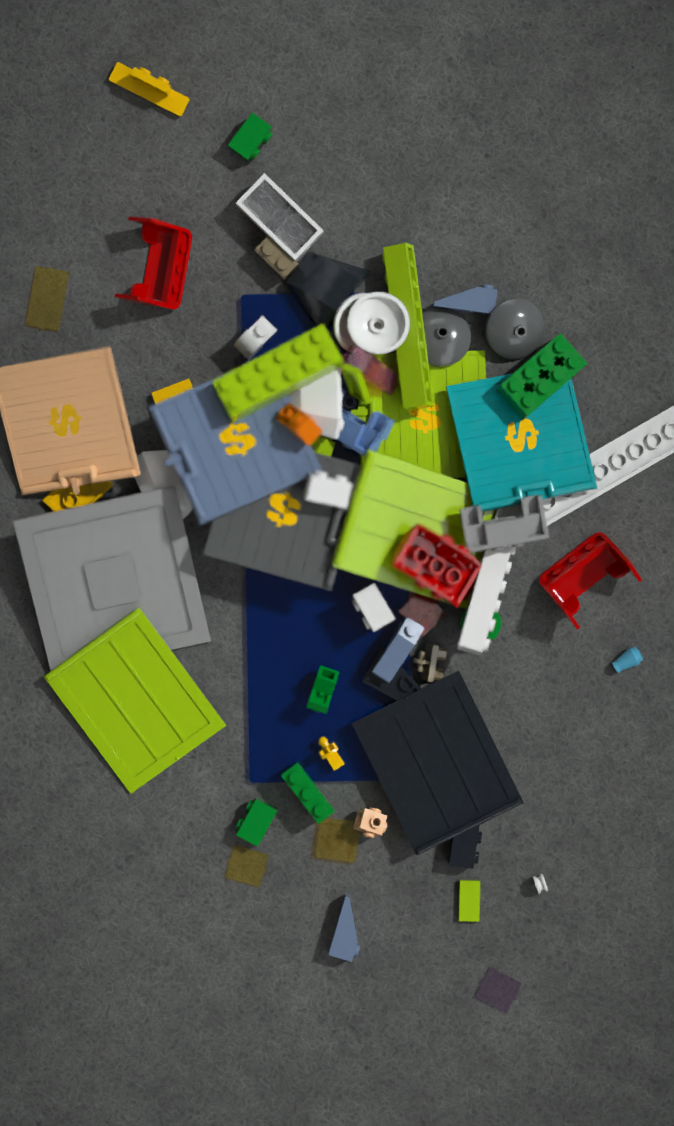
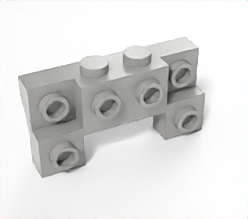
(504, 531)

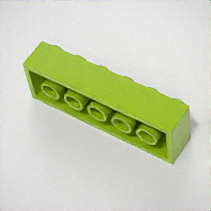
(278, 373)

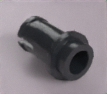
(349, 408)

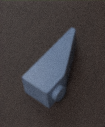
(476, 300)
(397, 649)
(344, 938)

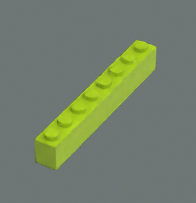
(412, 353)

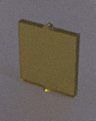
(247, 866)

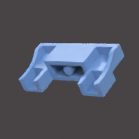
(362, 435)

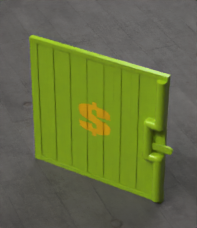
(430, 435)

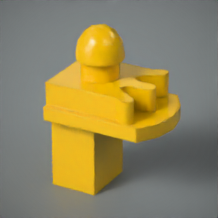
(330, 753)

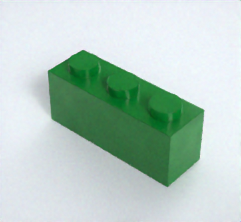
(308, 792)

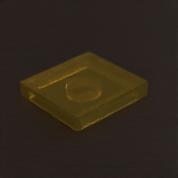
(337, 840)

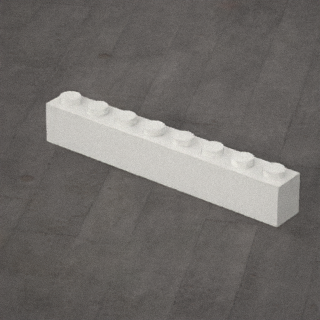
(486, 593)

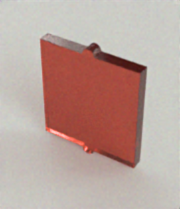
(423, 611)

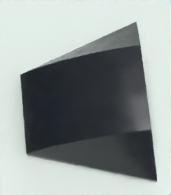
(324, 285)

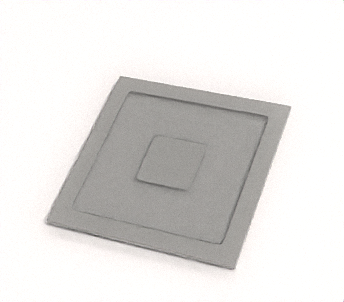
(106, 561)

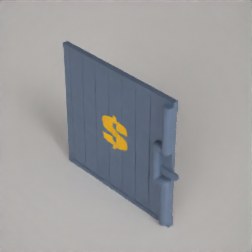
(227, 461)

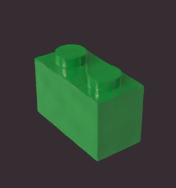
(250, 138)
(256, 821)

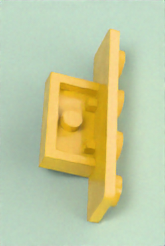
(150, 88)

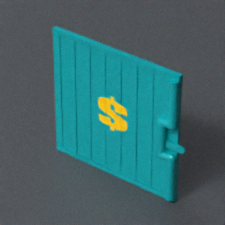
(516, 456)

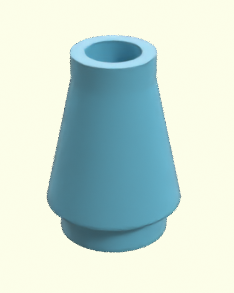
(628, 659)

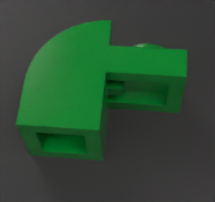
(323, 689)

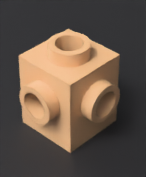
(370, 822)

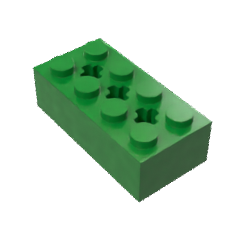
(541, 389)

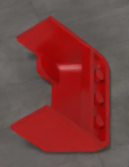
(165, 264)
(582, 570)

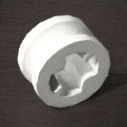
(540, 883)

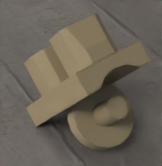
(427, 662)

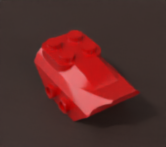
(437, 564)

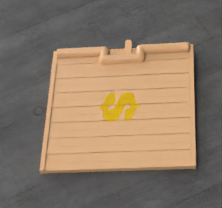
(66, 422)

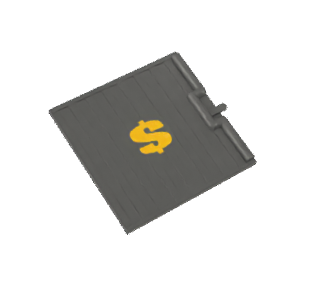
(286, 531)

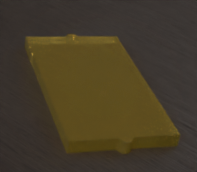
(47, 298)

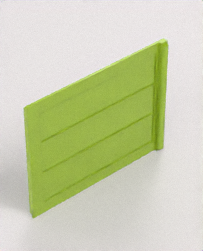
(386, 505)
(135, 700)

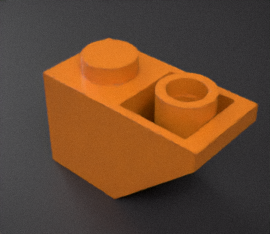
(299, 424)

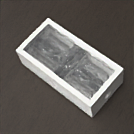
(279, 217)

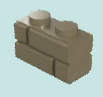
(276, 257)

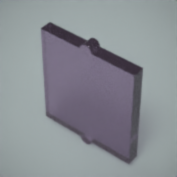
(498, 989)

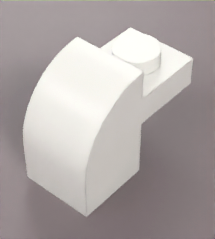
(254, 338)

